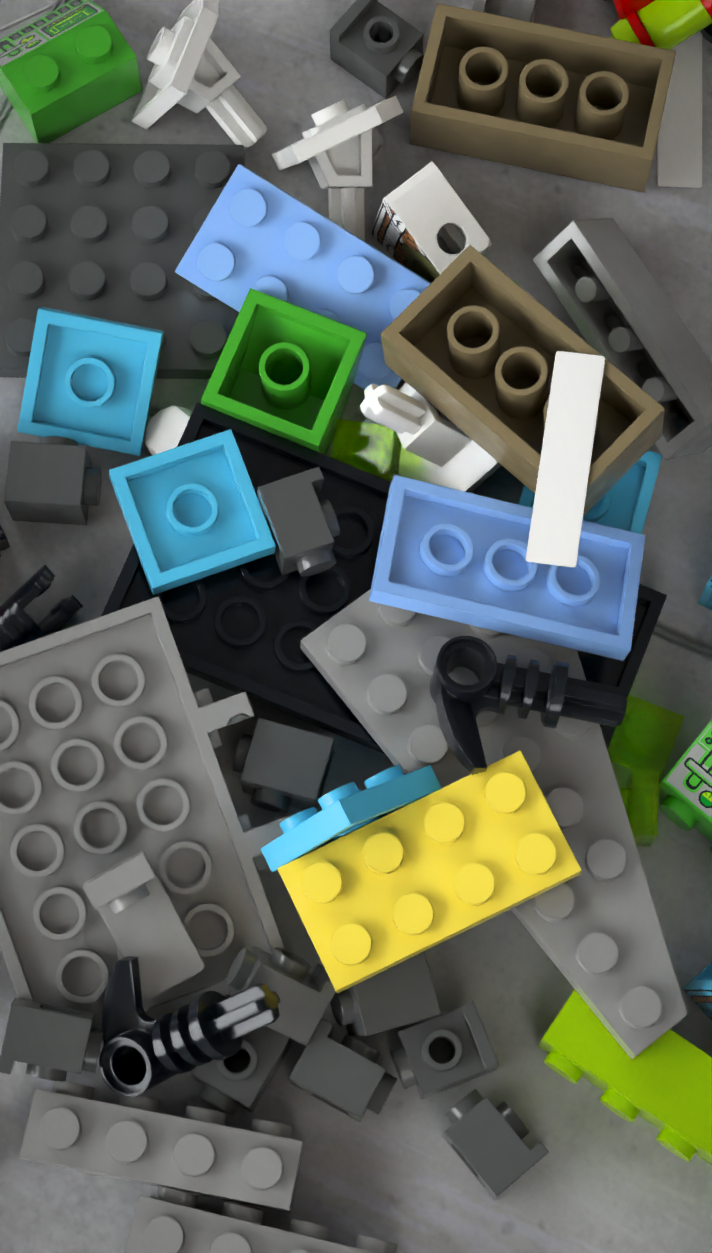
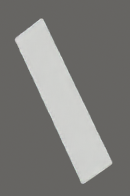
(681, 124)
(565, 459)

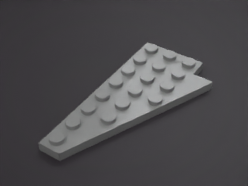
(592, 927)

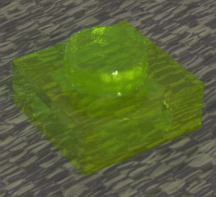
(367, 447)
(645, 736)
(641, 805)

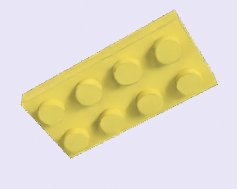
(429, 871)

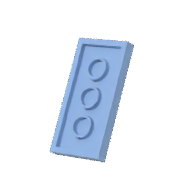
(293, 253)
(468, 564)

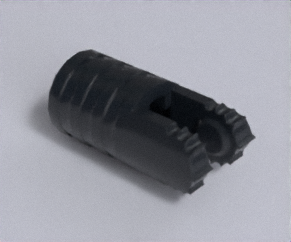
(18, 626)

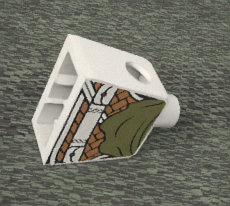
(427, 224)

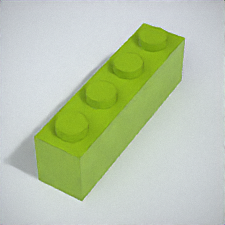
(663, 1084)

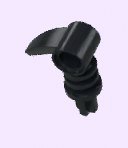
(506, 684)
(175, 1041)

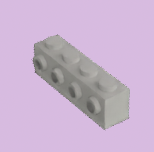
(633, 327)
(163, 1149)
(175, 1226)

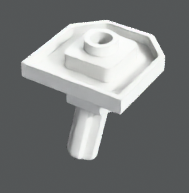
(197, 76)
(341, 156)
(430, 443)

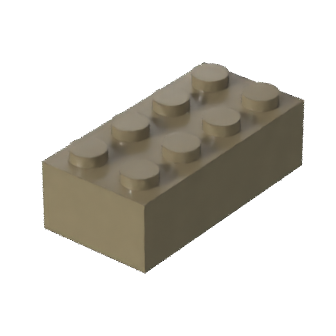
(540, 97)
(487, 364)

